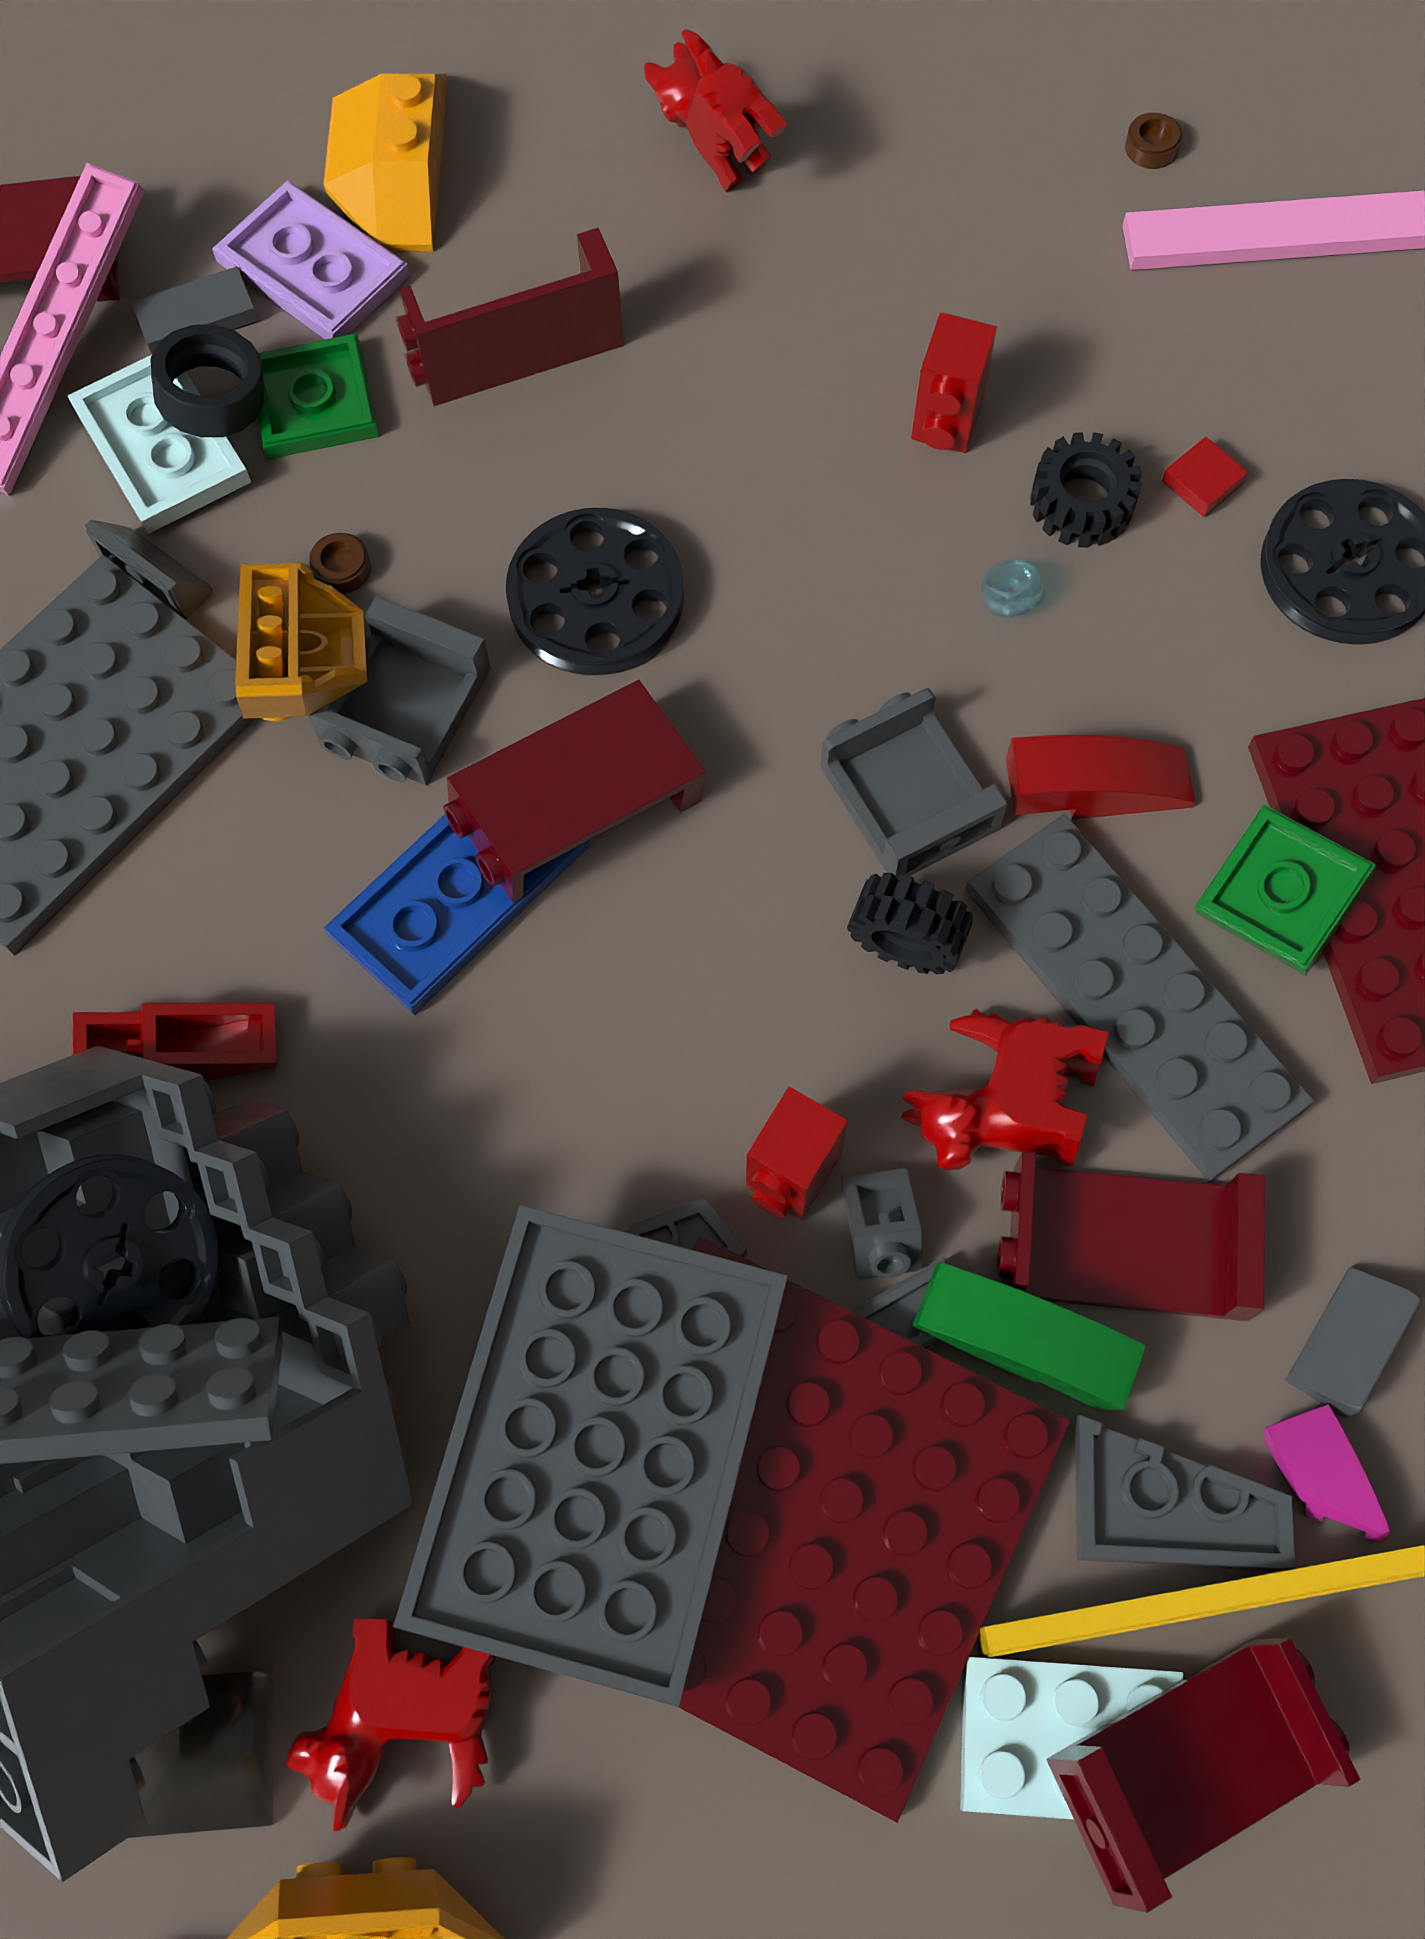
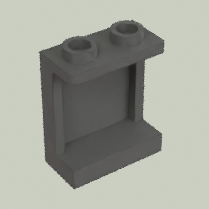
(414, 694)
(908, 785)

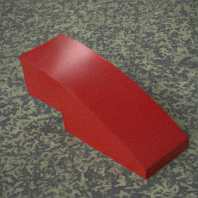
(1097, 775)
(190, 1036)

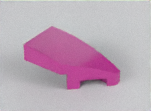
(1326, 1471)

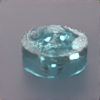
(1012, 588)

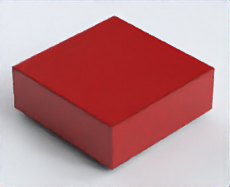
(1204, 476)

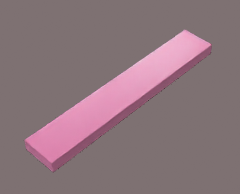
(1275, 230)
(59, 309)

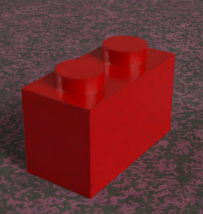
(952, 382)
(794, 1155)

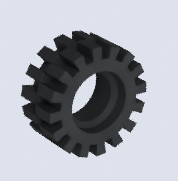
(1090, 462)
(910, 923)

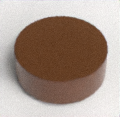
(1153, 140)
(340, 562)

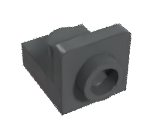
(883, 1223)

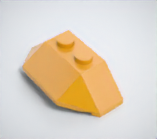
(388, 157)
(294, 642)
(383, 1904)

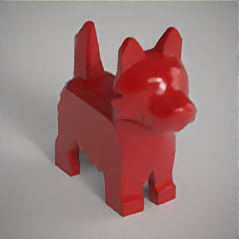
(717, 106)
(1024, 1095)
(396, 1698)

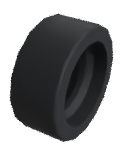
(207, 347)

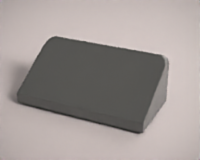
(149, 566)
(1353, 1341)

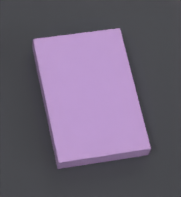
(311, 262)

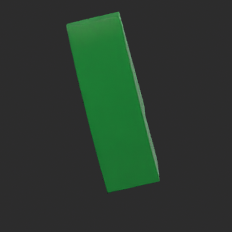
(1030, 1337)

